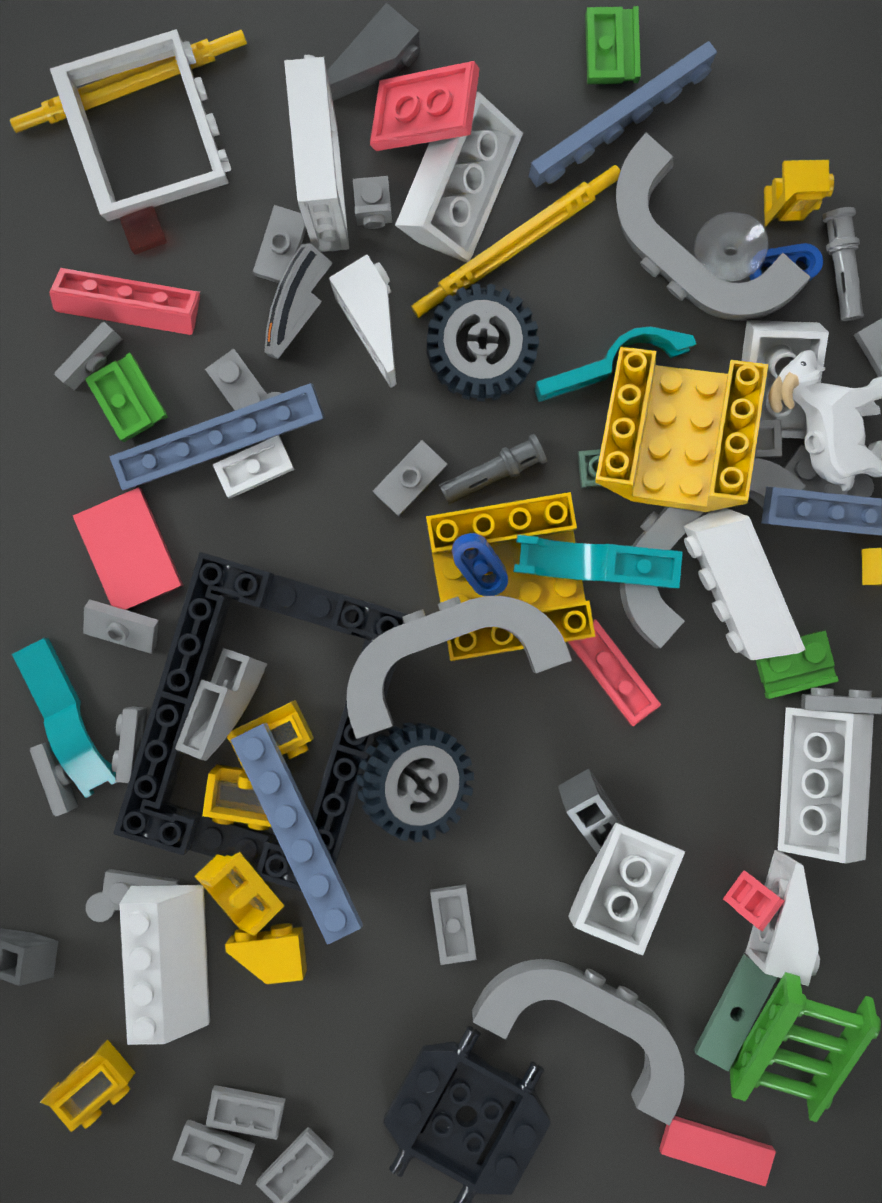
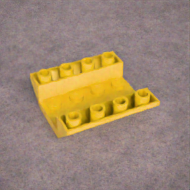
(681, 433)
(499, 524)

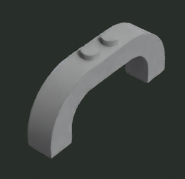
(686, 275)
(643, 604)
(365, 688)
(517, 987)

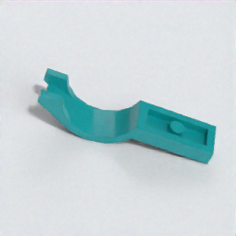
(670, 341)
(599, 562)
(62, 717)

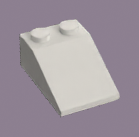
(364, 298)
(777, 345)
(626, 888)
(790, 937)

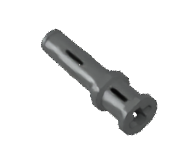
(507, 464)

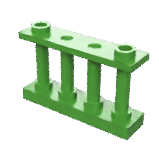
(777, 1025)

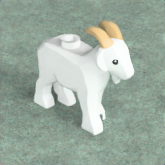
(833, 420)

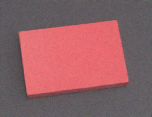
(425, 106)
(128, 550)

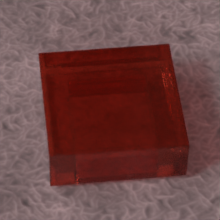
(143, 230)

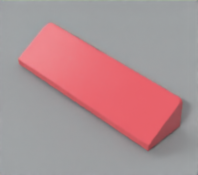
(125, 301)

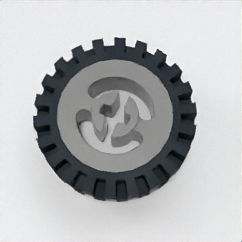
(485, 308)
(391, 792)

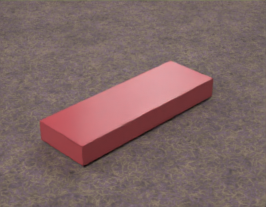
(615, 675)
(718, 1150)

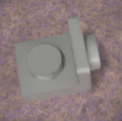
(372, 202)

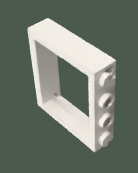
(122, 59)
(316, 153)

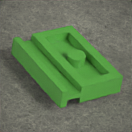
(612, 45)
(126, 397)
(799, 671)

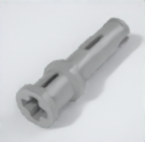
(842, 248)

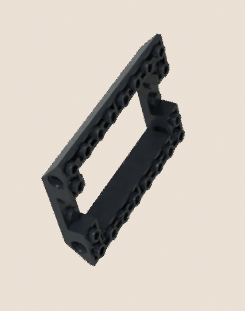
(146, 808)

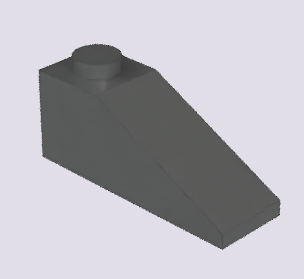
(375, 54)
(589, 808)
(26, 957)

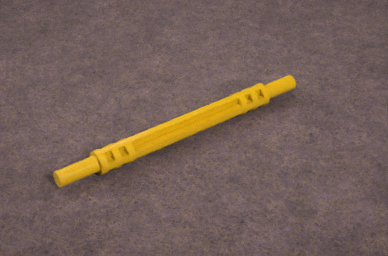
(128, 81)
(517, 240)

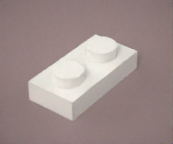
(253, 467)

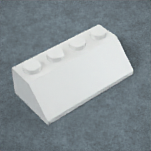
(460, 184)
(742, 585)
(825, 784)
(164, 962)

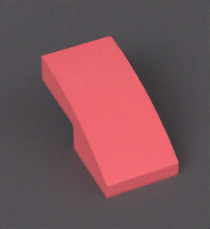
(753, 900)

